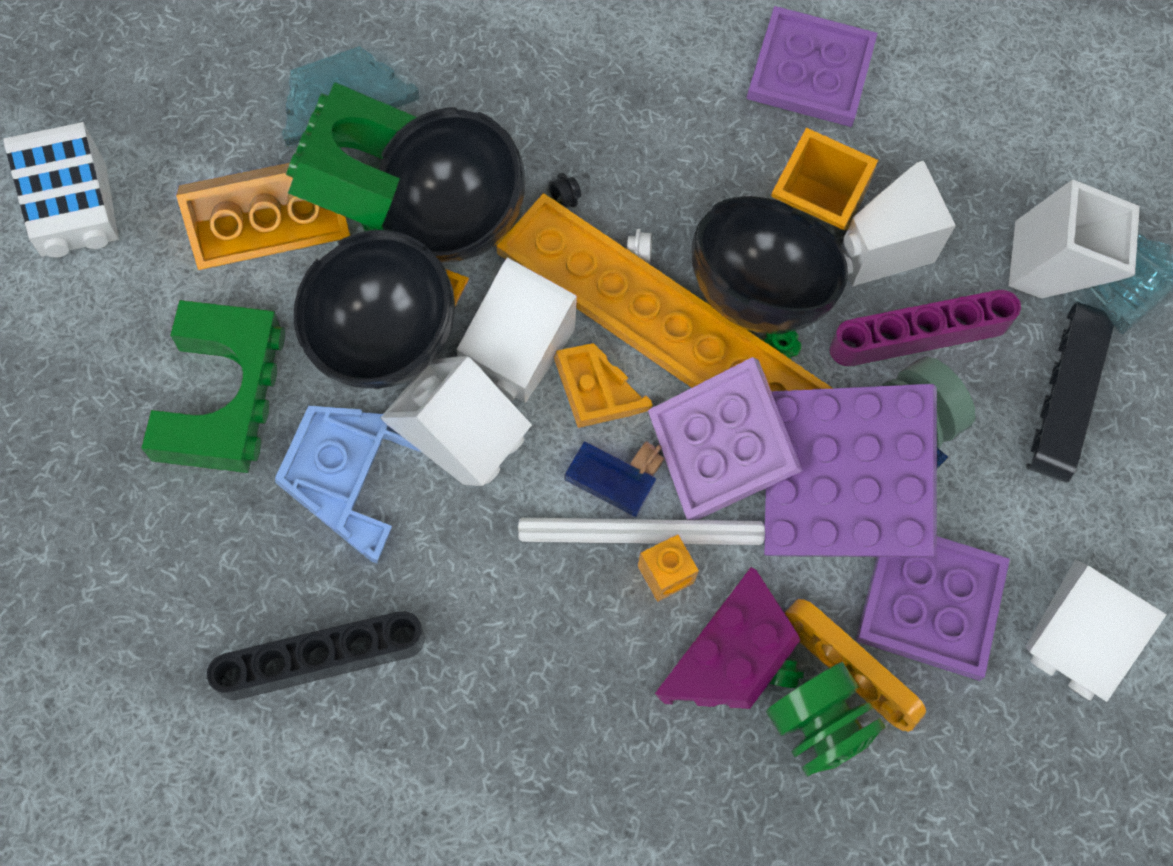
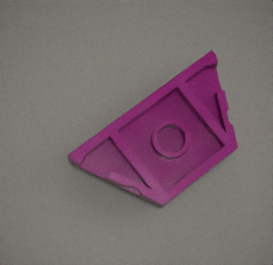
(735, 650)

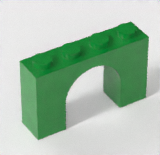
(329, 175)
(227, 436)

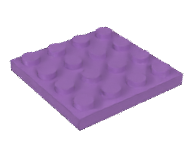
(863, 476)

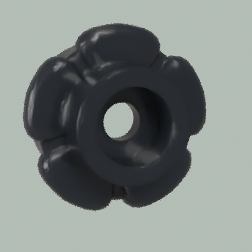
(566, 188)

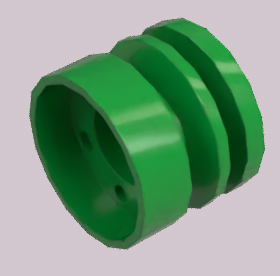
(825, 719)

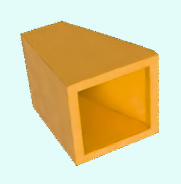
(825, 179)

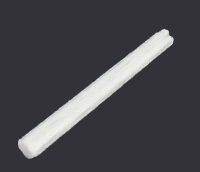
(640, 531)

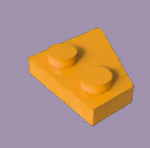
(596, 387)

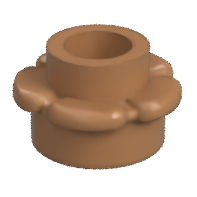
(648, 459)

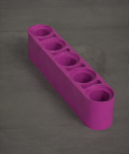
(937, 317)

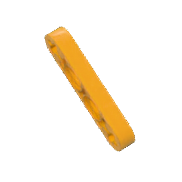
(875, 682)

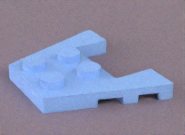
(330, 467)

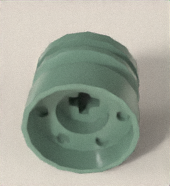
(954, 401)

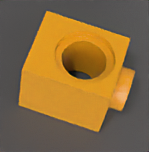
(667, 567)

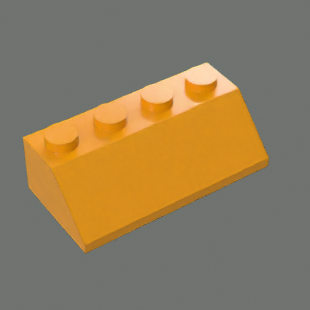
(252, 217)

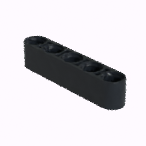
(1073, 393)
(297, 649)

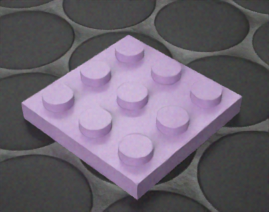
(724, 440)

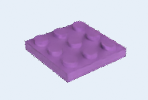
(812, 66)
(936, 607)

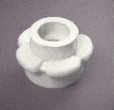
(641, 245)

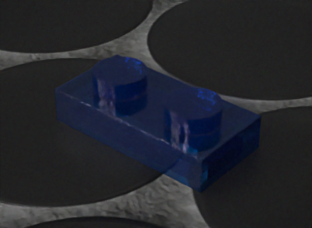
(610, 479)

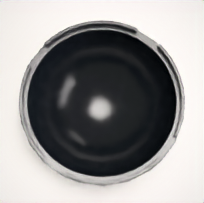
(455, 184)
(767, 265)
(374, 310)

